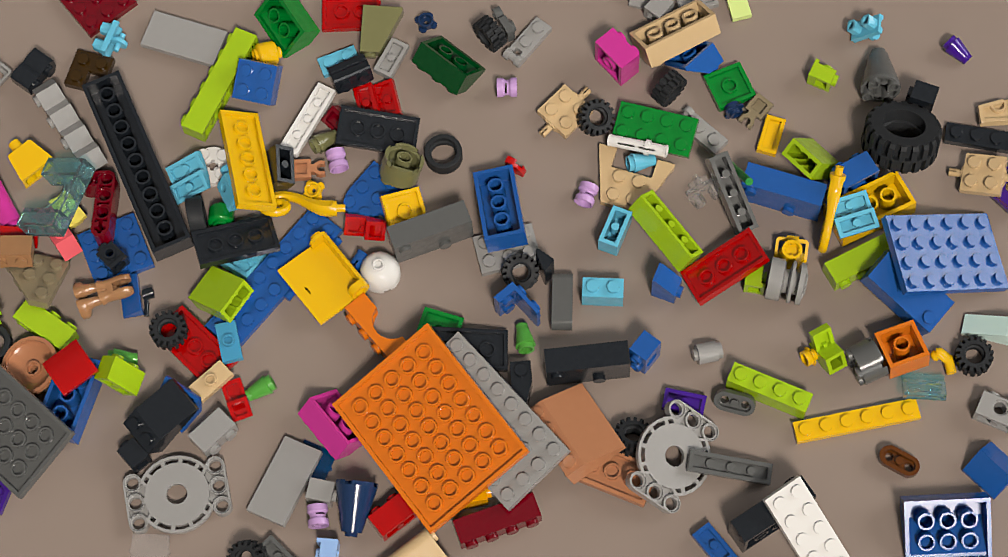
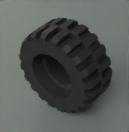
(901, 137)

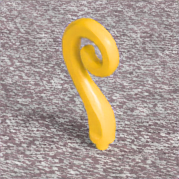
(834, 191)
(320, 207)

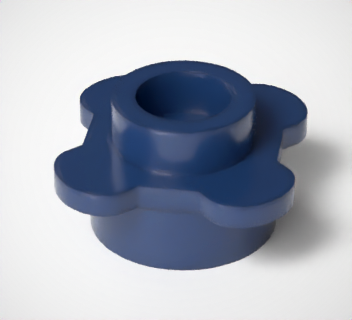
(423, 18)
(733, 110)

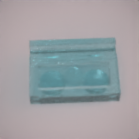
(924, 386)

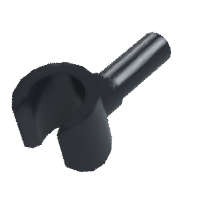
(147, 293)

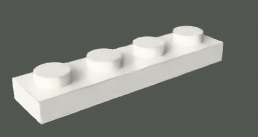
(308, 118)

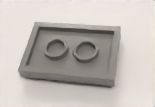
(492, 262)

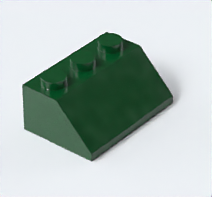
(447, 64)

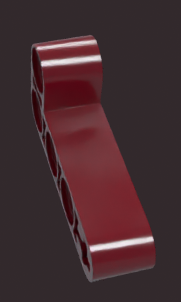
(106, 191)

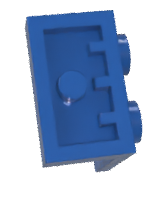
(507, 298)

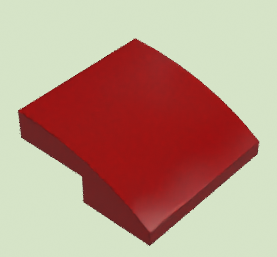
(378, 97)
(70, 367)

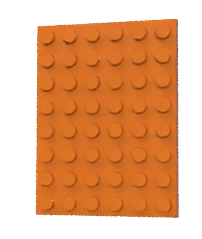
(430, 428)

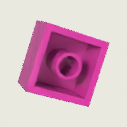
(617, 56)

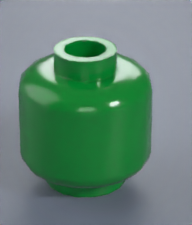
(219, 215)

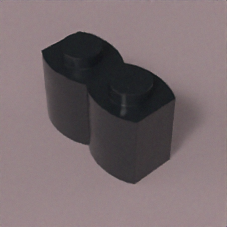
(33, 71)

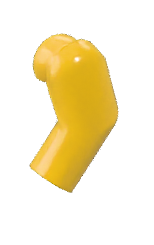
(946, 358)

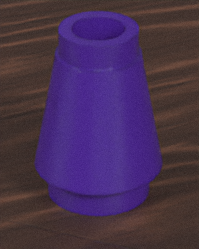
(957, 49)

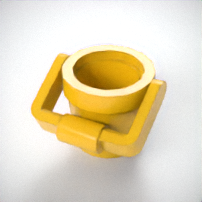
(792, 250)

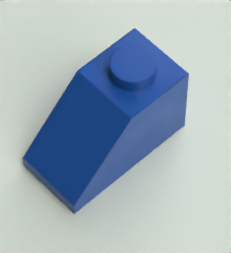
(666, 284)

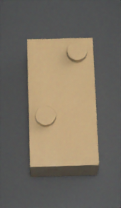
(675, 33)

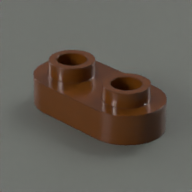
(899, 460)

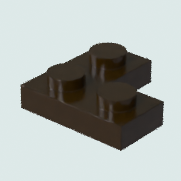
(84, 65)

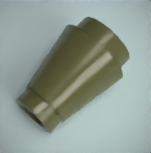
(321, 142)

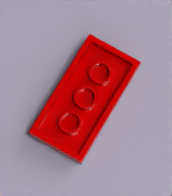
(725, 266)
(201, 347)

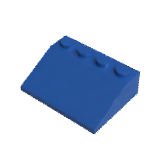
(946, 525)

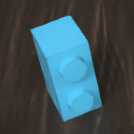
(615, 230)
(602, 291)

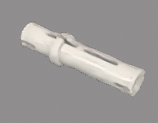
(646, 147)

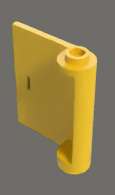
(326, 276)

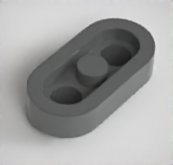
(734, 403)

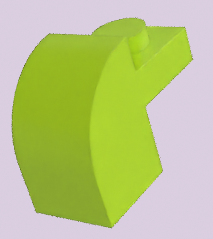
(829, 354)

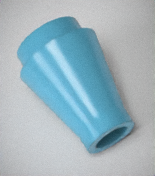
(638, 162)

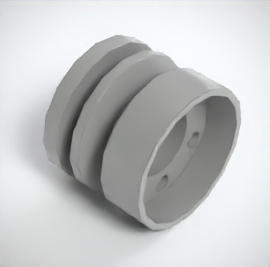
(786, 281)

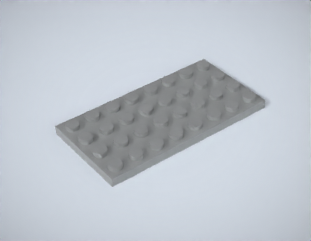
(544, 446)

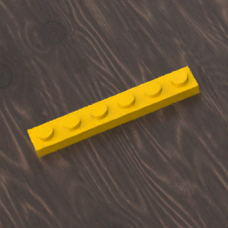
(856, 420)

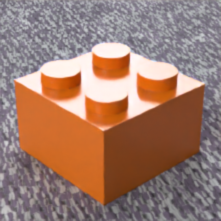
(902, 349)

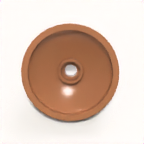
(25, 358)

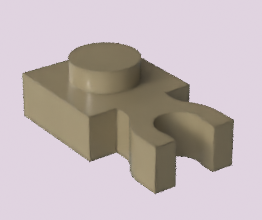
(757, 109)

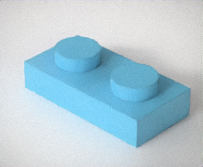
(335, 58)

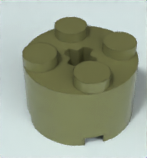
(401, 166)

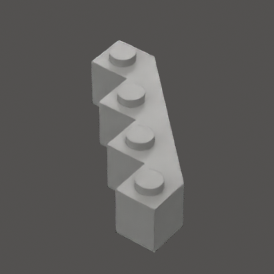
(65, 120)

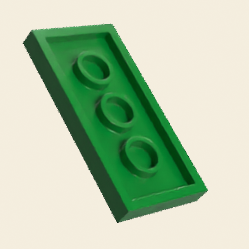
(658, 126)

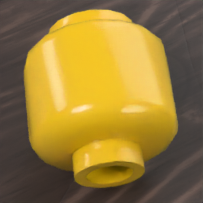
(267, 52)

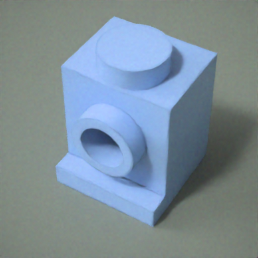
(328, 547)

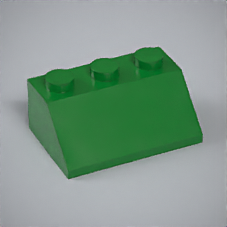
(287, 25)

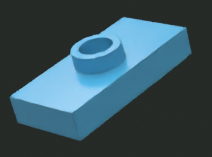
(229, 342)

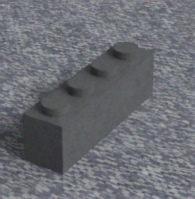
(731, 192)

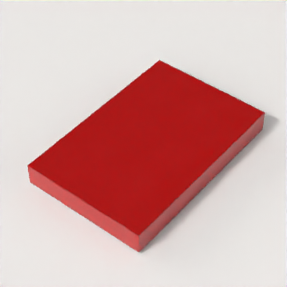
(344, 14)

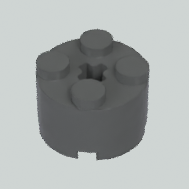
(867, 361)

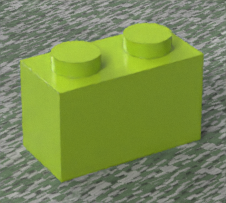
(120, 375)

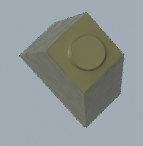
(378, 28)

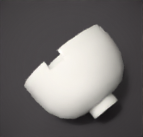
(380, 271)

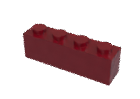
(496, 521)

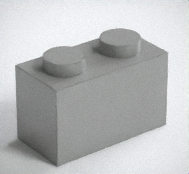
(213, 433)

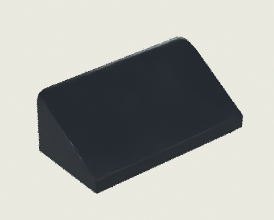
(545, 264)

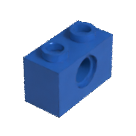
(644, 352)

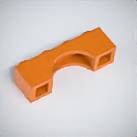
(363, 314)

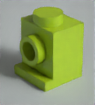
(822, 76)
(756, 282)

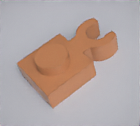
(305, 169)

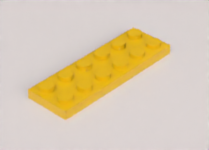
(247, 161)

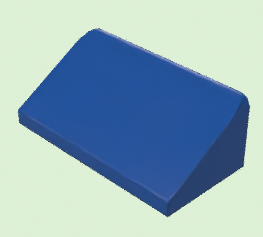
(133, 305)

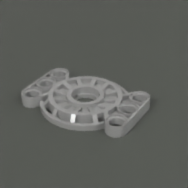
(651, 456)
(199, 495)

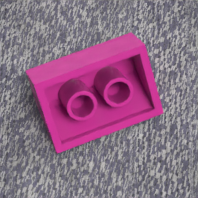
(328, 425)

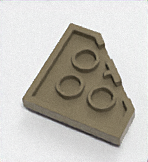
(42, 280)

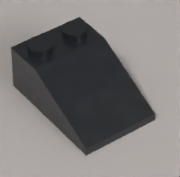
(161, 417)

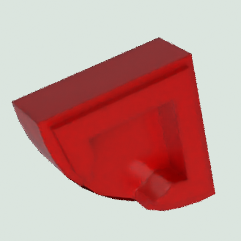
(517, 169)

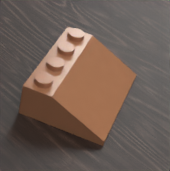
(581, 428)

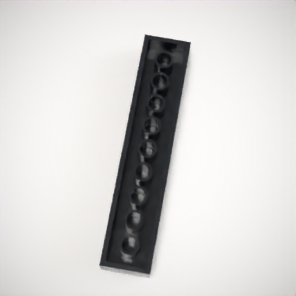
(137, 166)

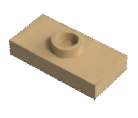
(211, 381)

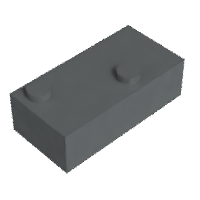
(430, 231)

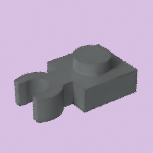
(506, 25)

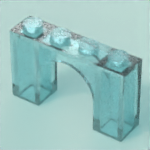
(55, 218)

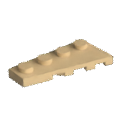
(993, 113)

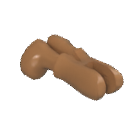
(107, 291)

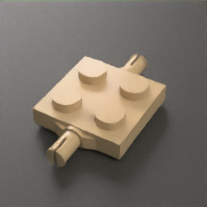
(561, 111)
(982, 175)

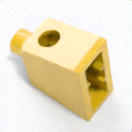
(27, 160)

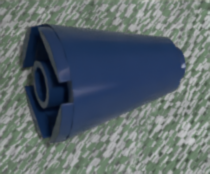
(354, 504)

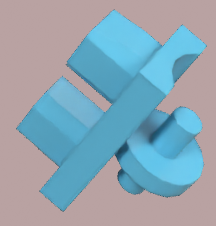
(867, 27)
(113, 41)

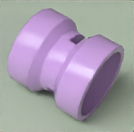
(511, 87)
(337, 160)
(586, 194)
(317, 515)

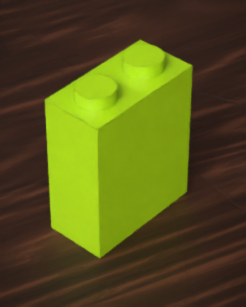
(810, 158)
(221, 294)

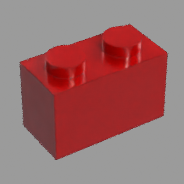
(391, 516)

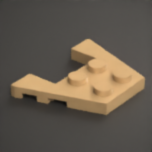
(624, 187)

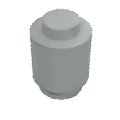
(707, 352)

